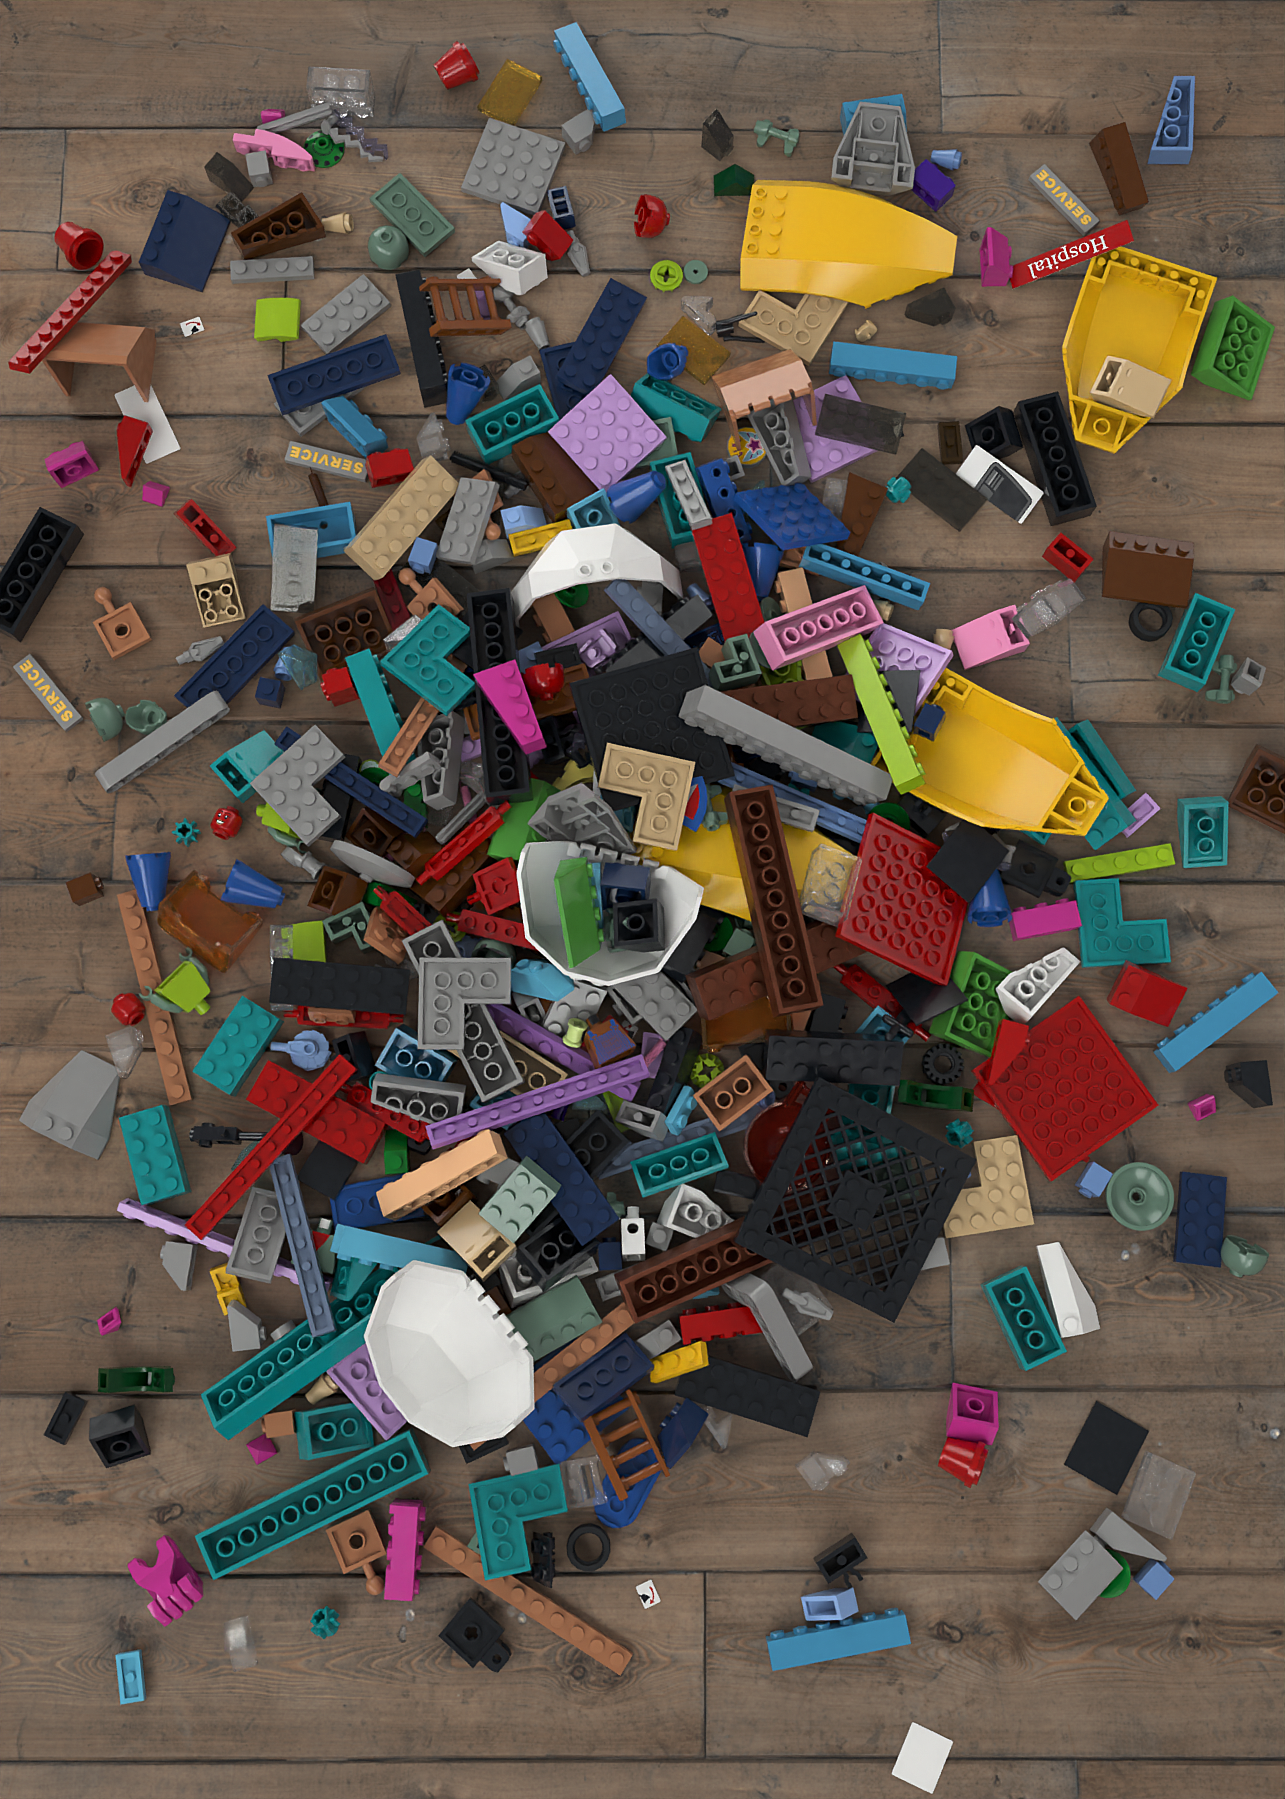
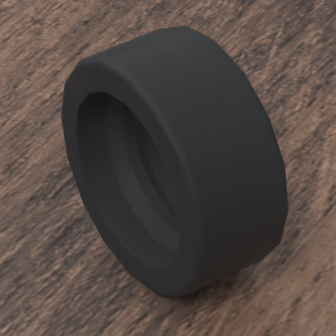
(1142, 633)
(590, 1565)

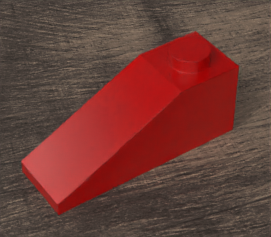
(132, 440)
(204, 528)
(1008, 1043)

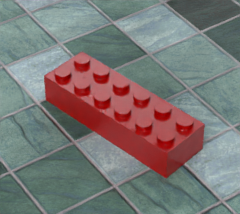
(728, 577)
(336, 1123)

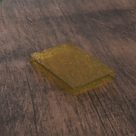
(509, 93)
(704, 353)

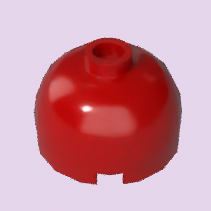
(651, 216)
(543, 681)

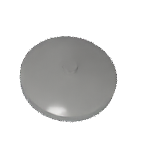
(371, 865)

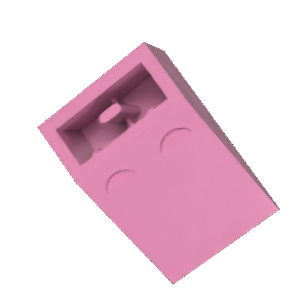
(989, 638)

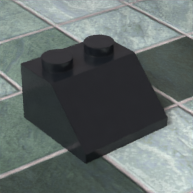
(995, 433)
(644, 925)
(1250, 1082)
(119, 1436)

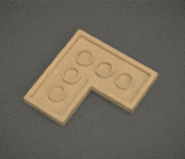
(794, 329)
(661, 784)
(1002, 1195)

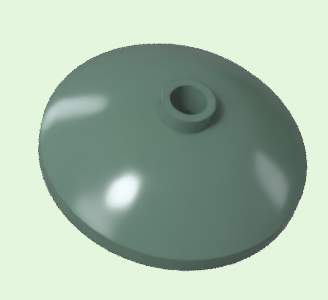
(1154, 1194)

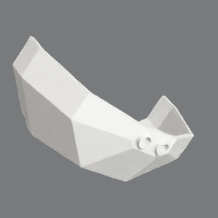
(591, 557)
(543, 924)
(449, 1355)

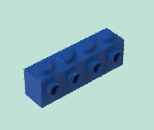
(720, 494)

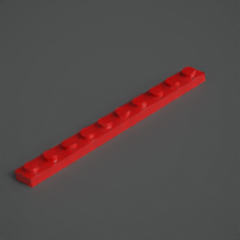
(69, 312)
(271, 1147)

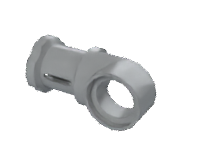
(306, 861)

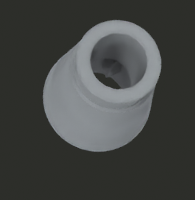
(537, 332)

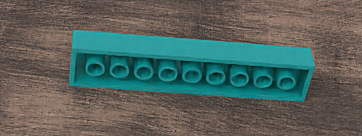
(291, 1362)
(312, 1503)

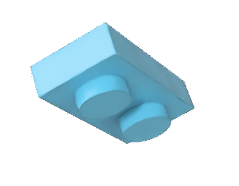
(681, 1110)
(130, 1676)

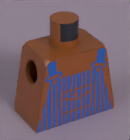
(606, 1042)

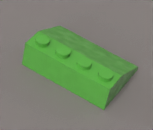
(1233, 348)
(578, 909)
(976, 1020)

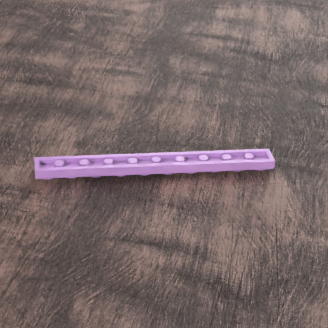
(213, 1241)

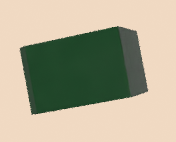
(733, 182)

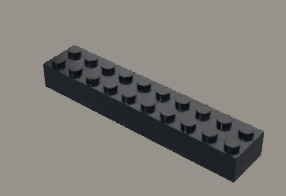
(494, 643)

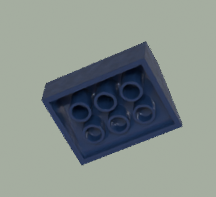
(183, 242)

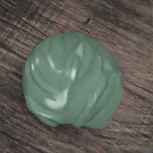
(145, 717)

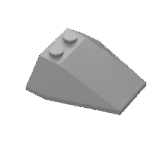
(875, 152)
(581, 817)
(77, 1105)

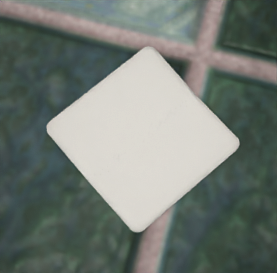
(467, 274)

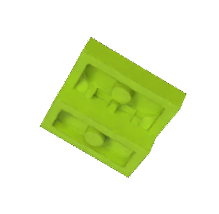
(277, 319)
(309, 941)

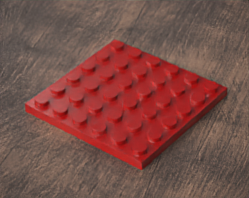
(901, 905)
(1067, 1090)

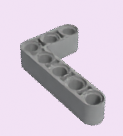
(773, 1322)

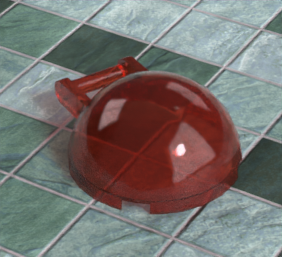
(768, 1131)

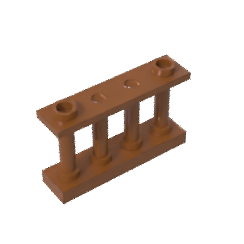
(460, 325)
(612, 1462)

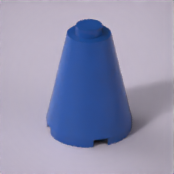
(464, 391)
(635, 495)
(763, 565)
(150, 877)
(251, 888)
(990, 904)

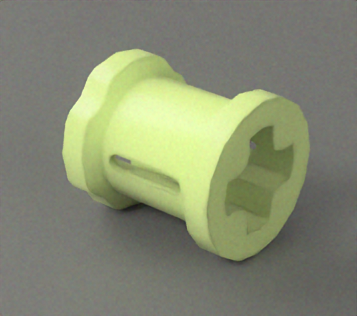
(575, 1032)

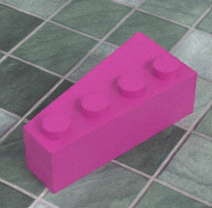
(510, 699)
(404, 1549)

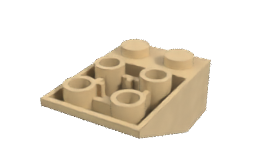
(1129, 387)
(216, 590)
(476, 1241)

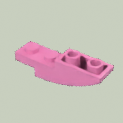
(282, 150)

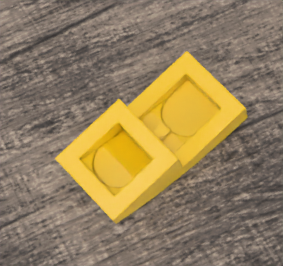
(227, 1287)

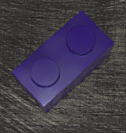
(932, 185)

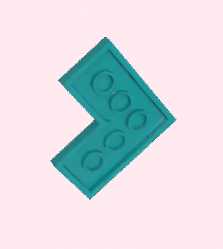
(422, 664)
(1108, 939)
(503, 1506)

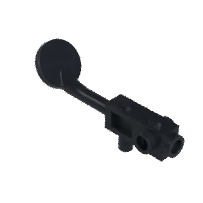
(209, 1134)

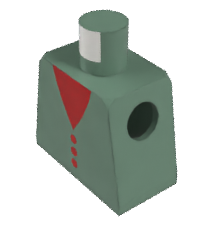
(323, 1243)

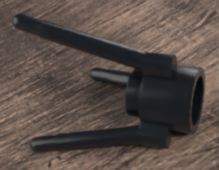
(725, 327)

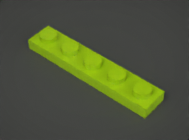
(1120, 863)

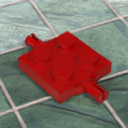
(496, 886)

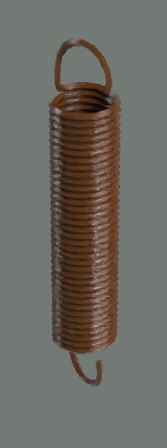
(318, 490)

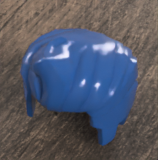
(667, 361)

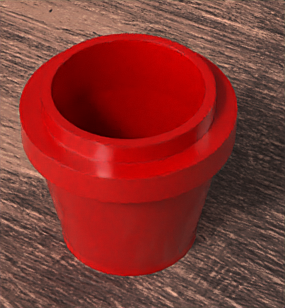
(456, 66)
(80, 245)
(963, 1460)

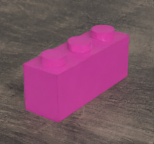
(1044, 919)

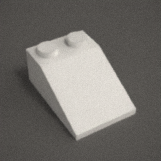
(513, 265)

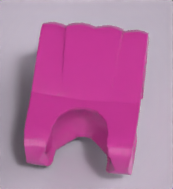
(169, 1582)

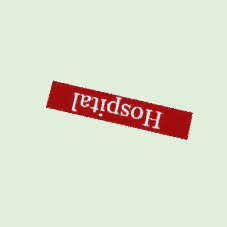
(1071, 254)

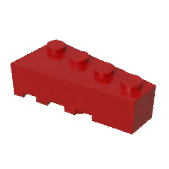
(717, 1323)

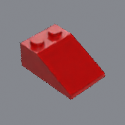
(1146, 994)

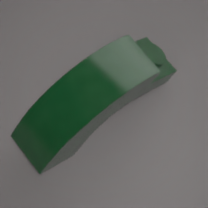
(935, 1096)
(136, 1379)

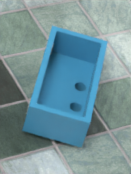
(331, 540)

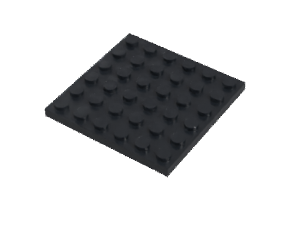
(641, 711)

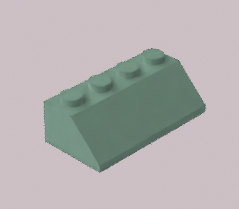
(555, 1317)

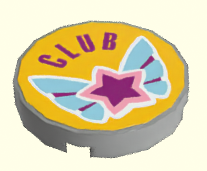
(751, 450)

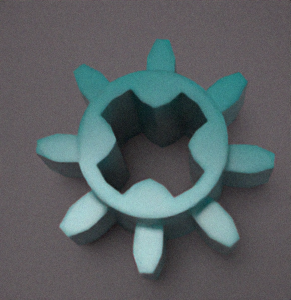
(898, 489)
(182, 828)
(959, 1133)
(325, 1622)

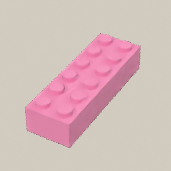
(817, 627)

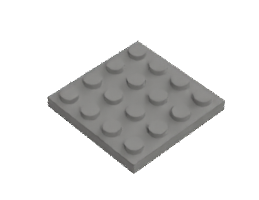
(513, 166)

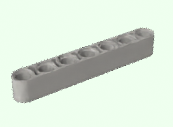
(162, 742)

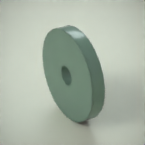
(695, 265)

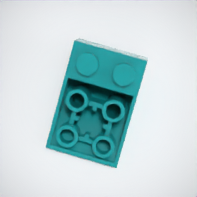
(245, 762)

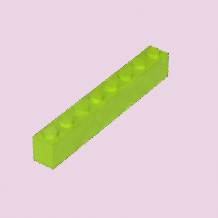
(881, 715)

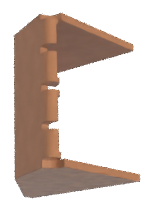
(105, 345)
(760, 382)

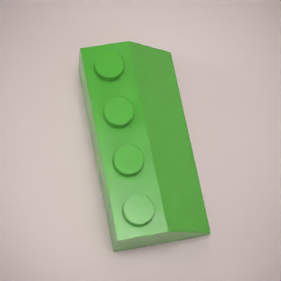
(515, 832)

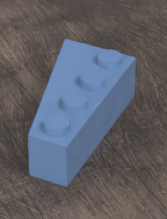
(1175, 131)

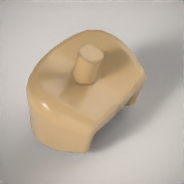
(866, 331)

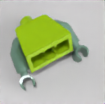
(278, 827)
(183, 988)

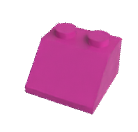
(995, 259)
(71, 464)
(972, 1414)

